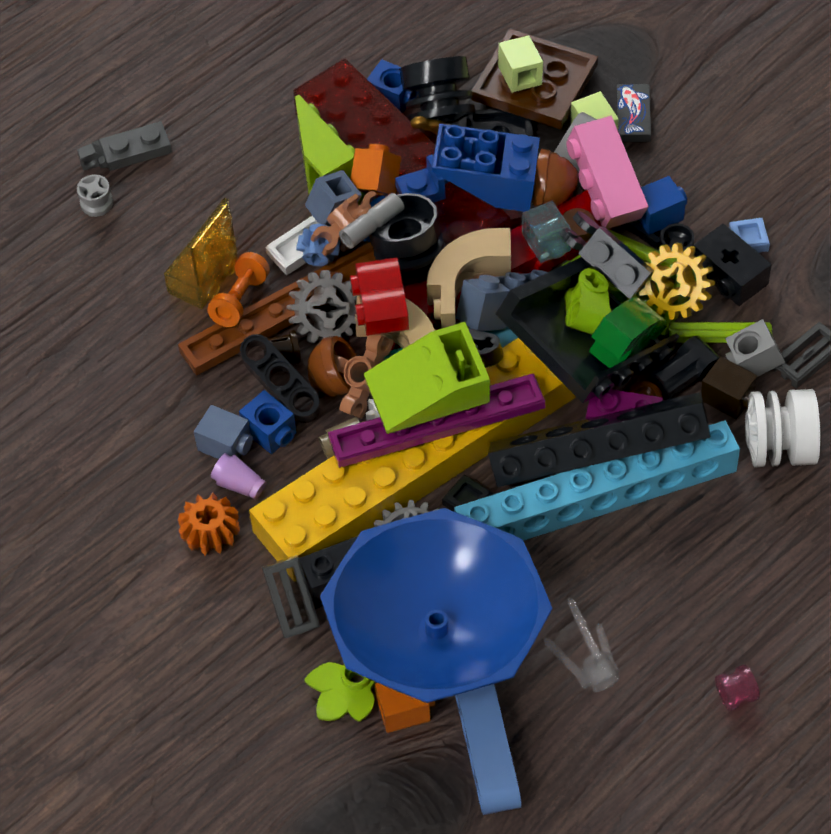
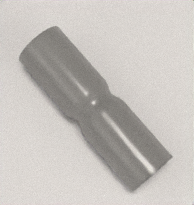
(374, 218)

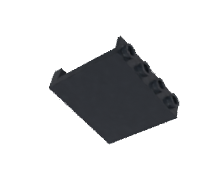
(537, 318)

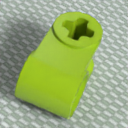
(587, 301)

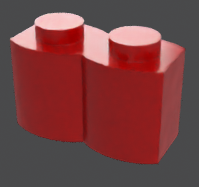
(381, 296)

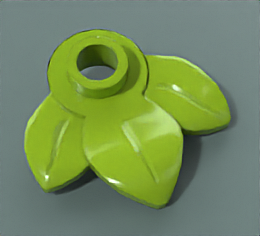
(339, 693)

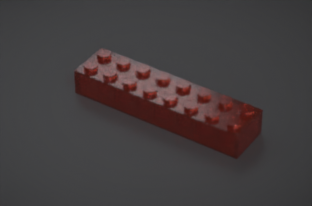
(368, 117)

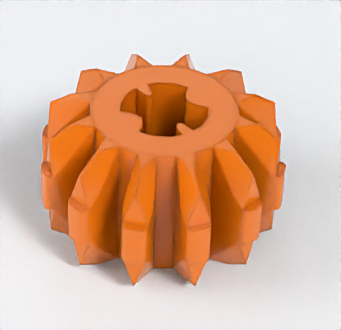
(208, 523)

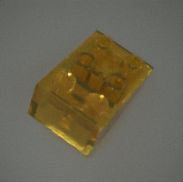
(205, 259)

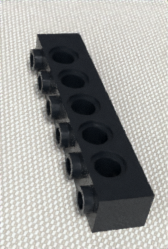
(599, 439)

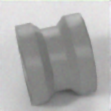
(88, 191)

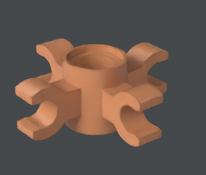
(340, 218)
(356, 400)

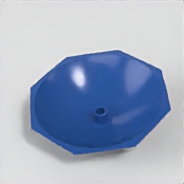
(435, 605)

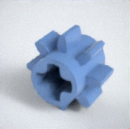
(313, 250)

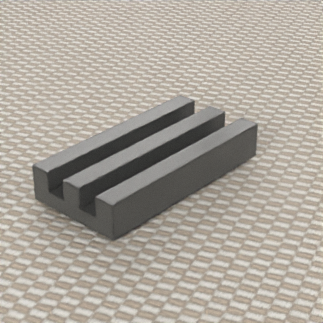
(812, 367)
(281, 566)

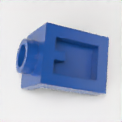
(423, 182)

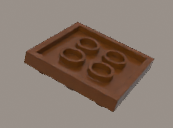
(563, 81)

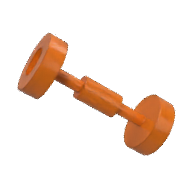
(226, 308)

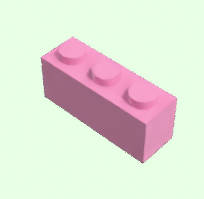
(606, 172)

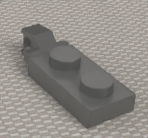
(126, 148)

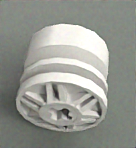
(783, 428)

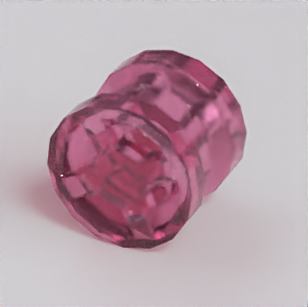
(737, 687)

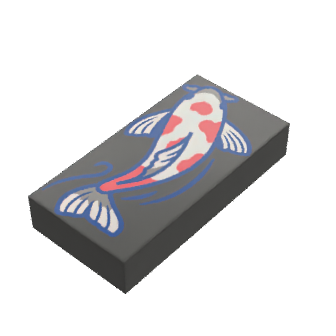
(634, 112)

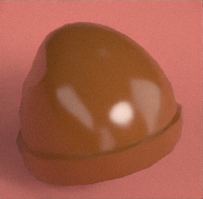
(554, 179)
(322, 368)

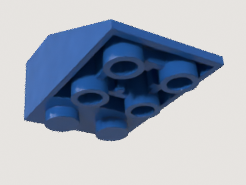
(488, 164)

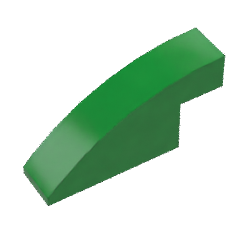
(626, 332)

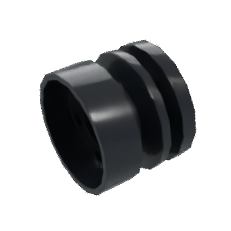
(437, 88)
(411, 237)

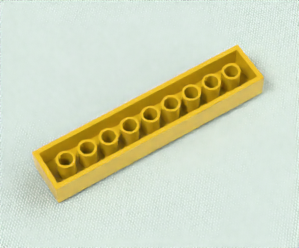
(341, 502)

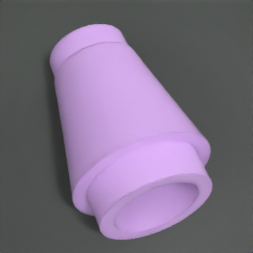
(236, 476)

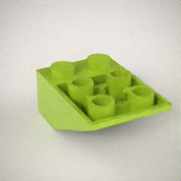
(321, 145)
(429, 379)

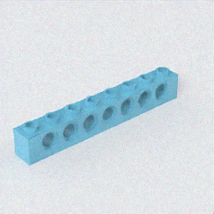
(606, 486)

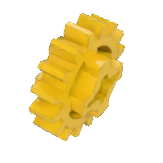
(688, 287)

